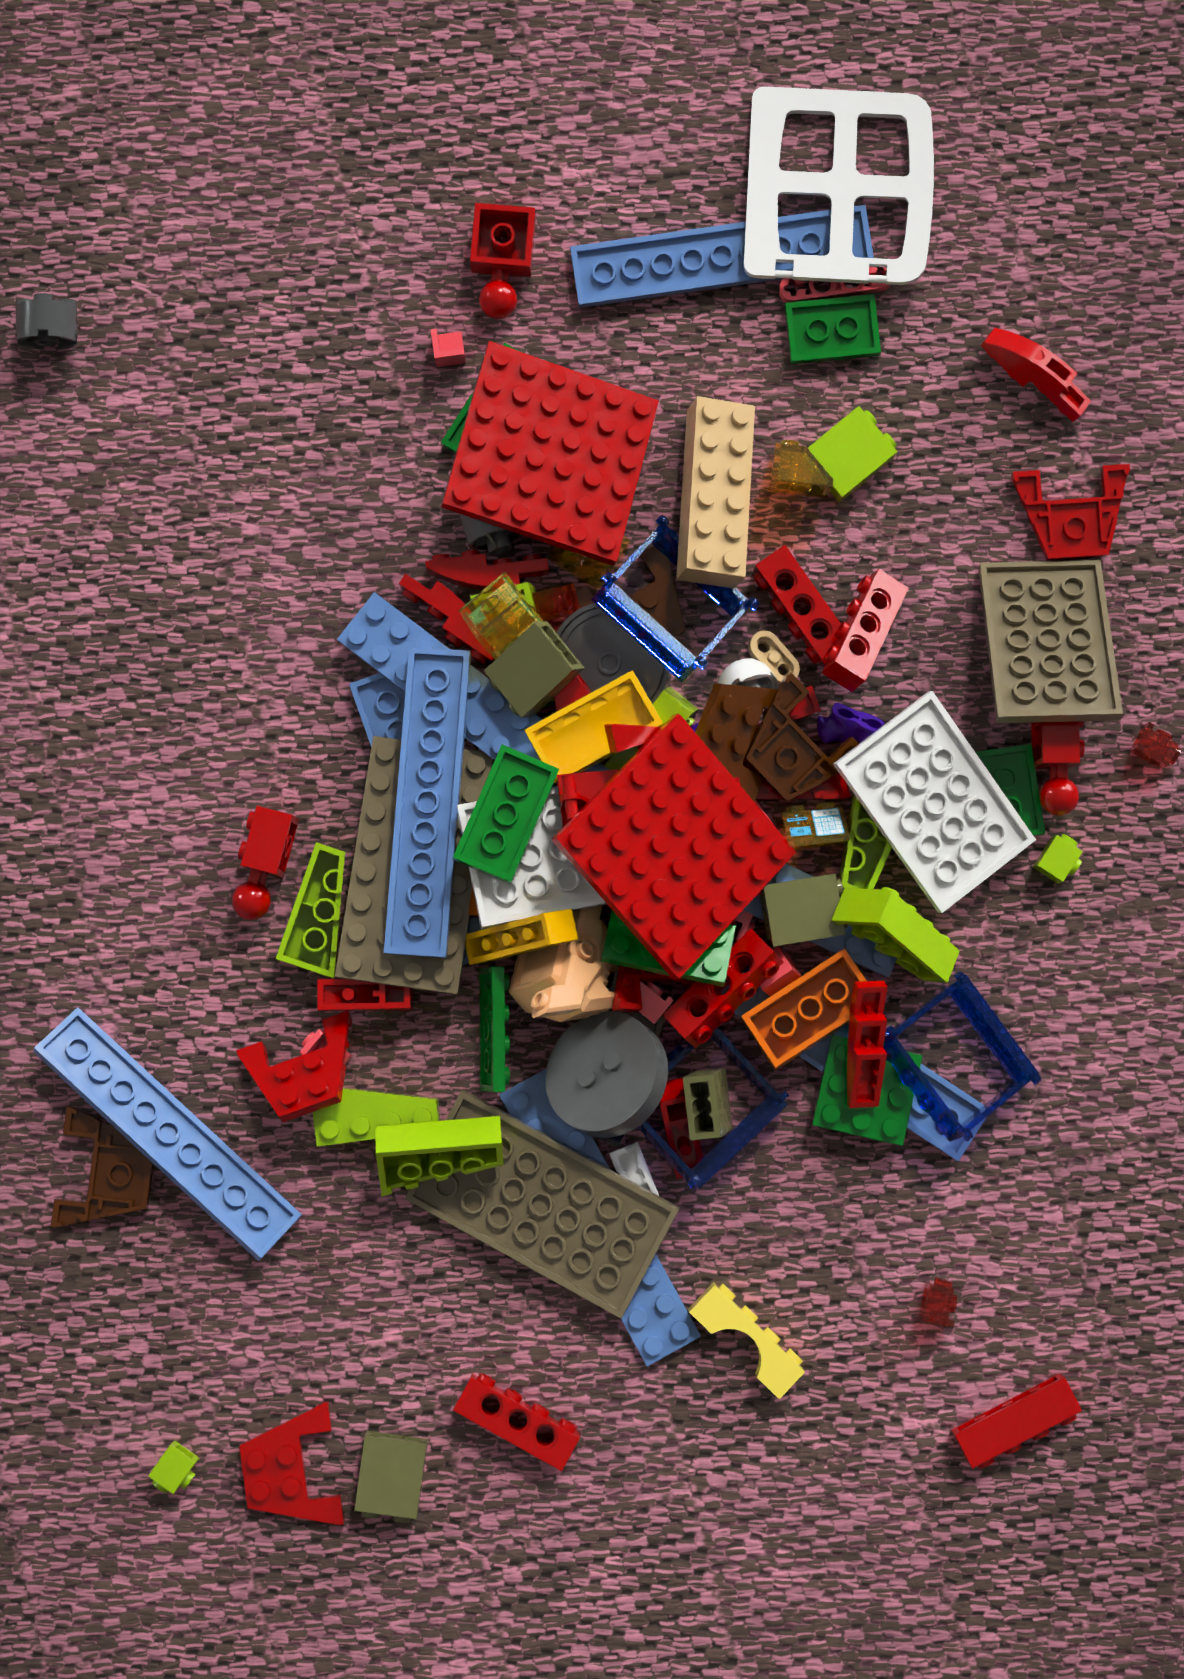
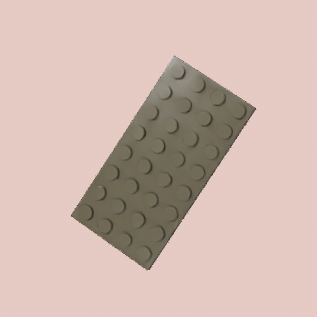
(364, 923)
(554, 1211)

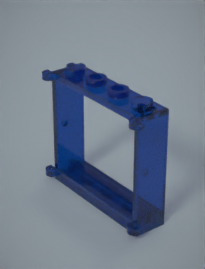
(647, 630)
(992, 1033)
(739, 1136)

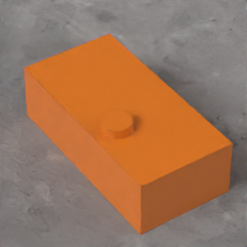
(804, 1010)

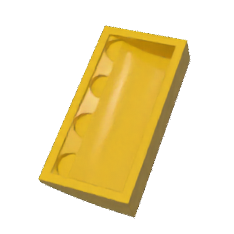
(576, 734)

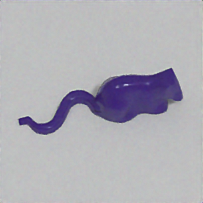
(845, 723)

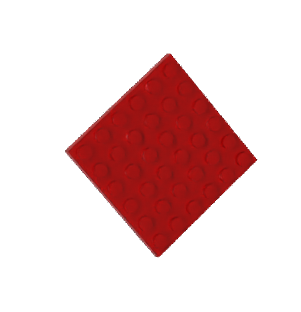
(550, 453)
(674, 846)

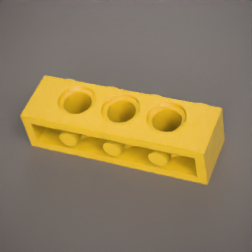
(521, 936)

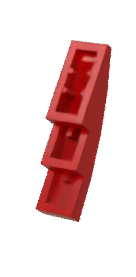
(865, 1044)

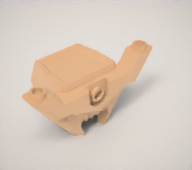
(566, 978)

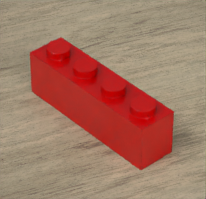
(1016, 1421)

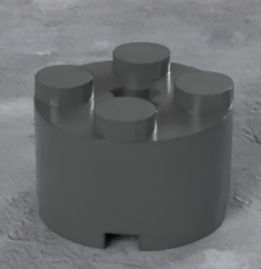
(46, 322)

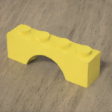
(717, 1312)

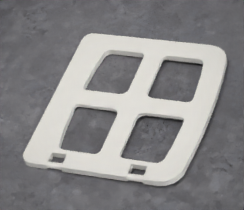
(841, 185)

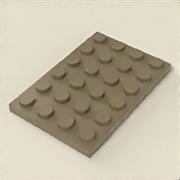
(1049, 641)

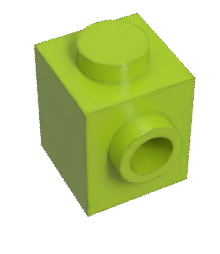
(1059, 858)
(174, 1468)

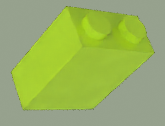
(853, 452)

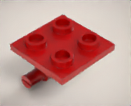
(578, 789)

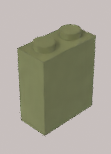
(533, 669)
(801, 910)
(707, 1103)
(391, 1476)

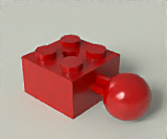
(501, 260)
(1057, 748)
(264, 854)

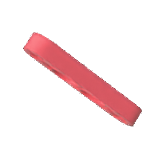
(836, 290)

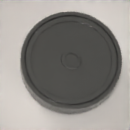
(610, 652)
(606, 1074)

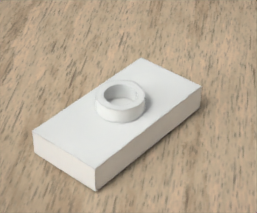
(632, 1165)

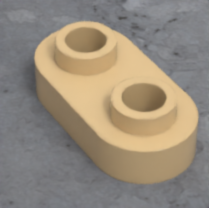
(776, 655)

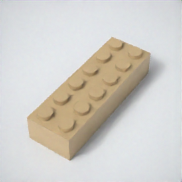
(715, 492)

